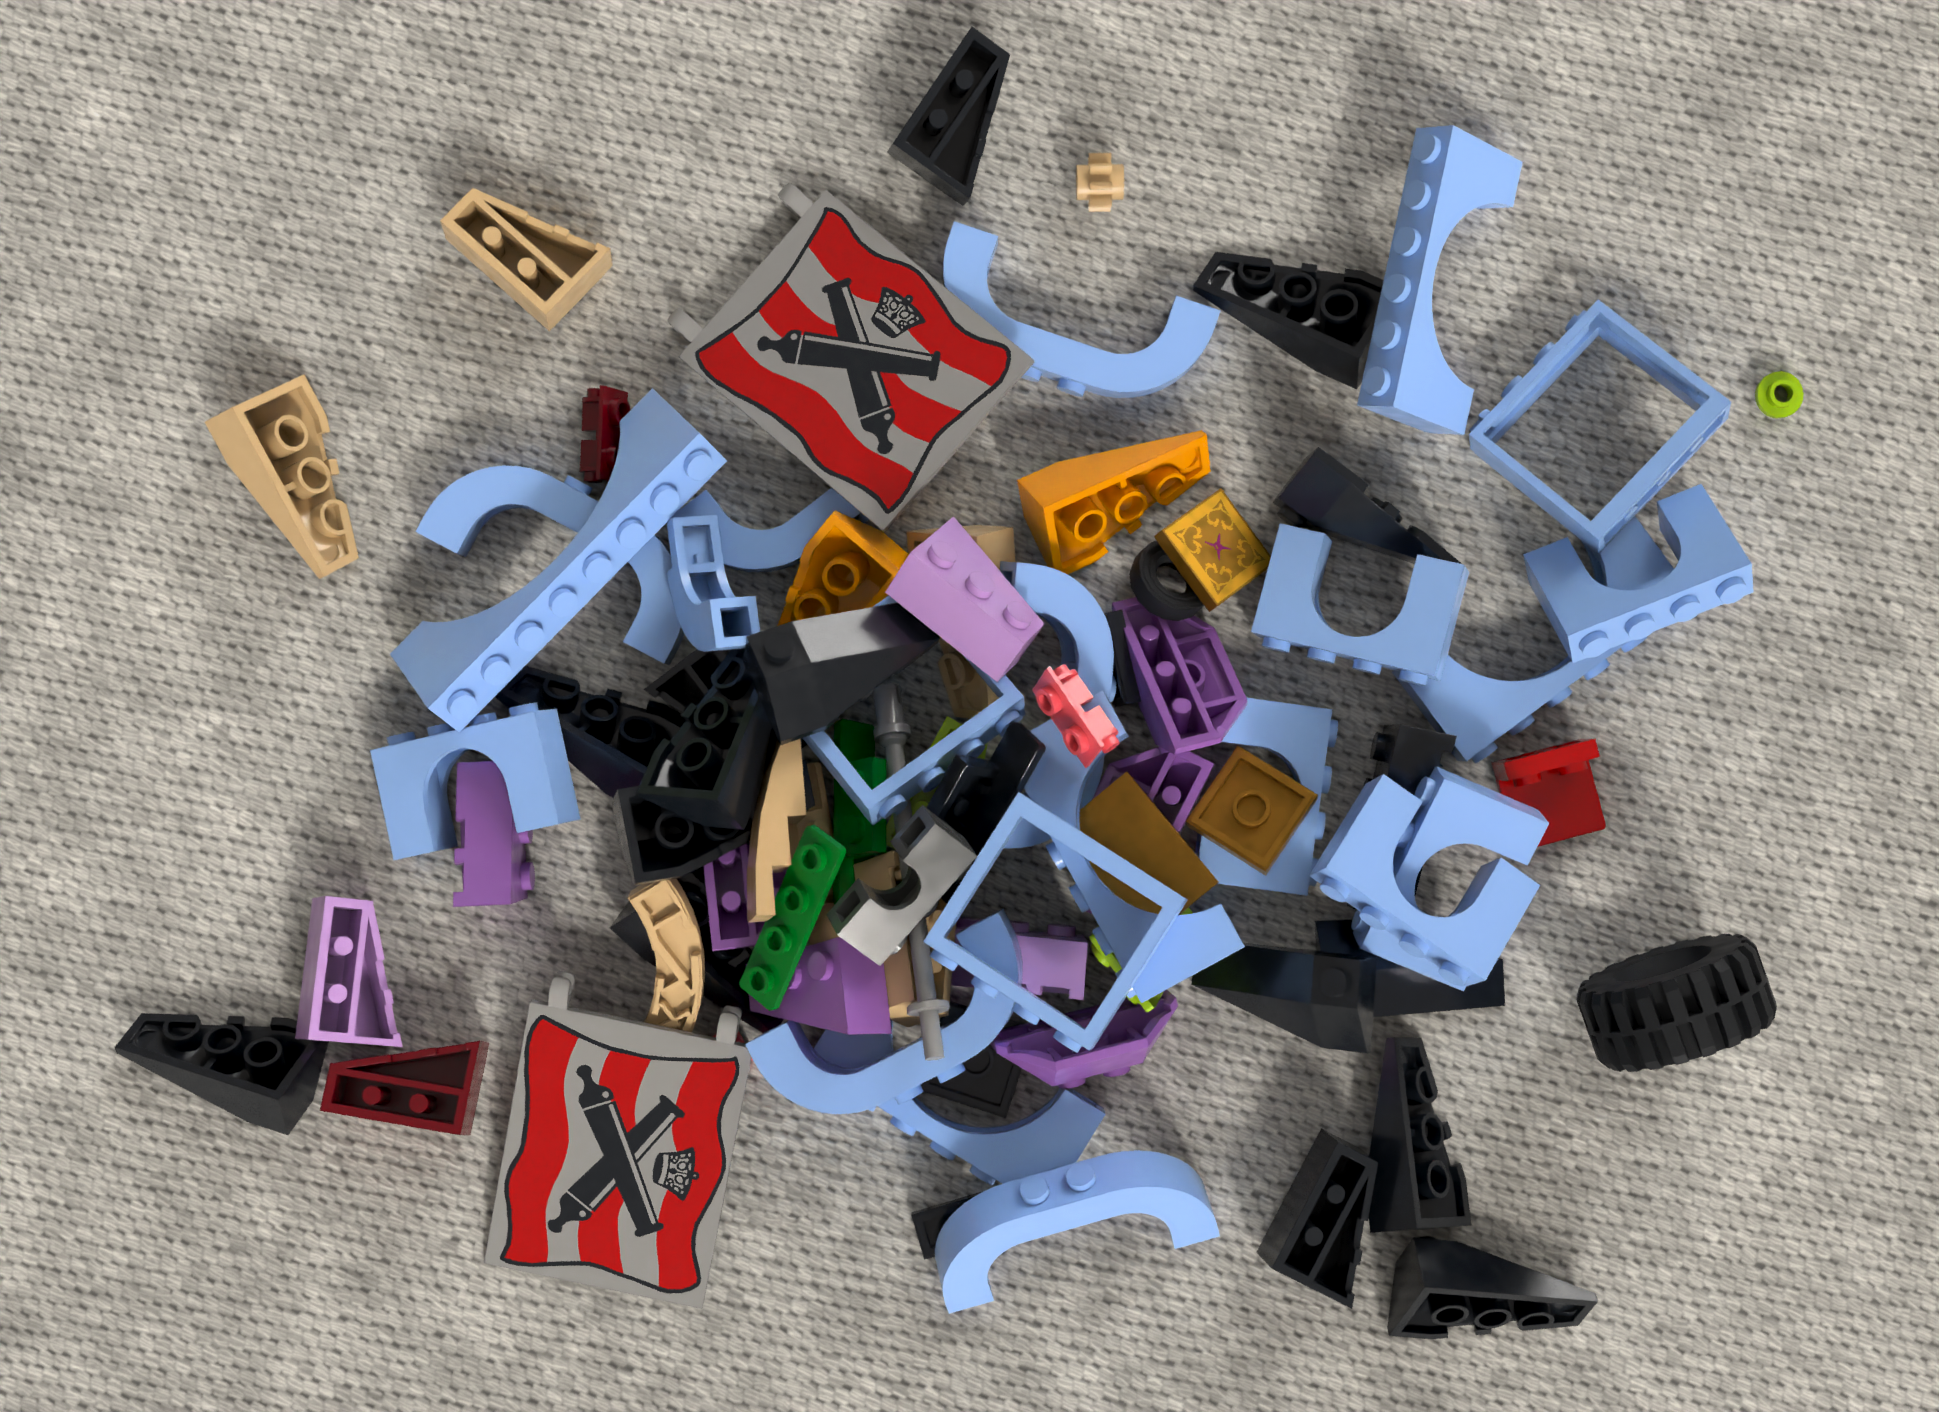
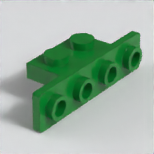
(850, 825)
(796, 910)

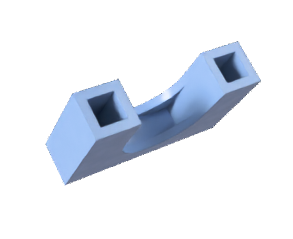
(1597, 618)
(1411, 644)
(1301, 740)
(416, 772)
(1449, 815)
(1360, 872)

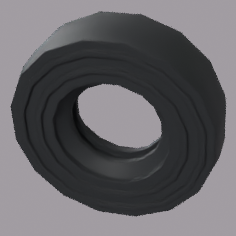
(1153, 594)

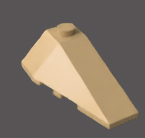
(283, 463)

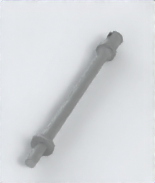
(892, 735)

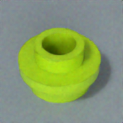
(1766, 399)

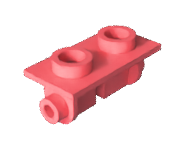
(1060, 696)

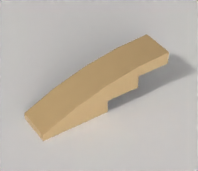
(778, 804)

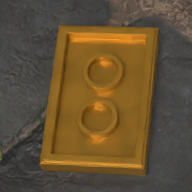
(1138, 831)

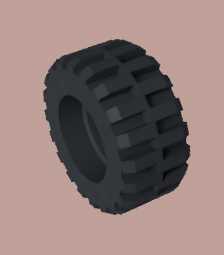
(1677, 1003)

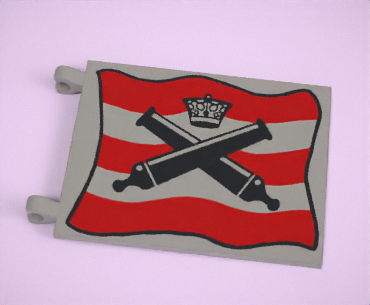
(853, 358)
(618, 1150)

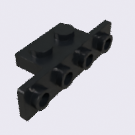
(981, 790)

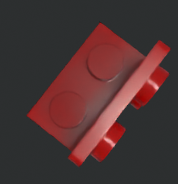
(1558, 785)

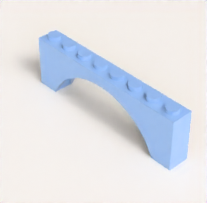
(471, 659)

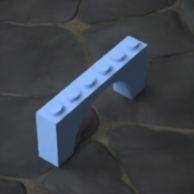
(1404, 364)
(1486, 708)
(1192, 940)
(1000, 1153)

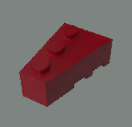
(413, 1089)

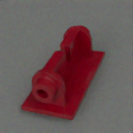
(601, 414)

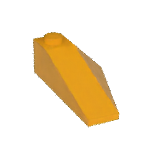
(1092, 497)
(842, 570)

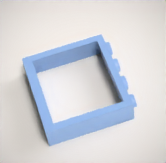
(1551, 361)
(930, 767)
(992, 981)

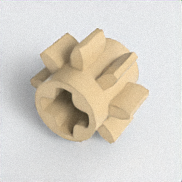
(1100, 182)

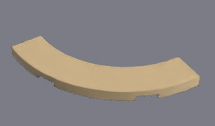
(677, 952)

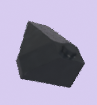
(1304, 311)
(1333, 502)
(600, 734)
(669, 846)
(1300, 990)
(1404, 990)
(238, 1067)
(1414, 1175)
(1458, 1285)

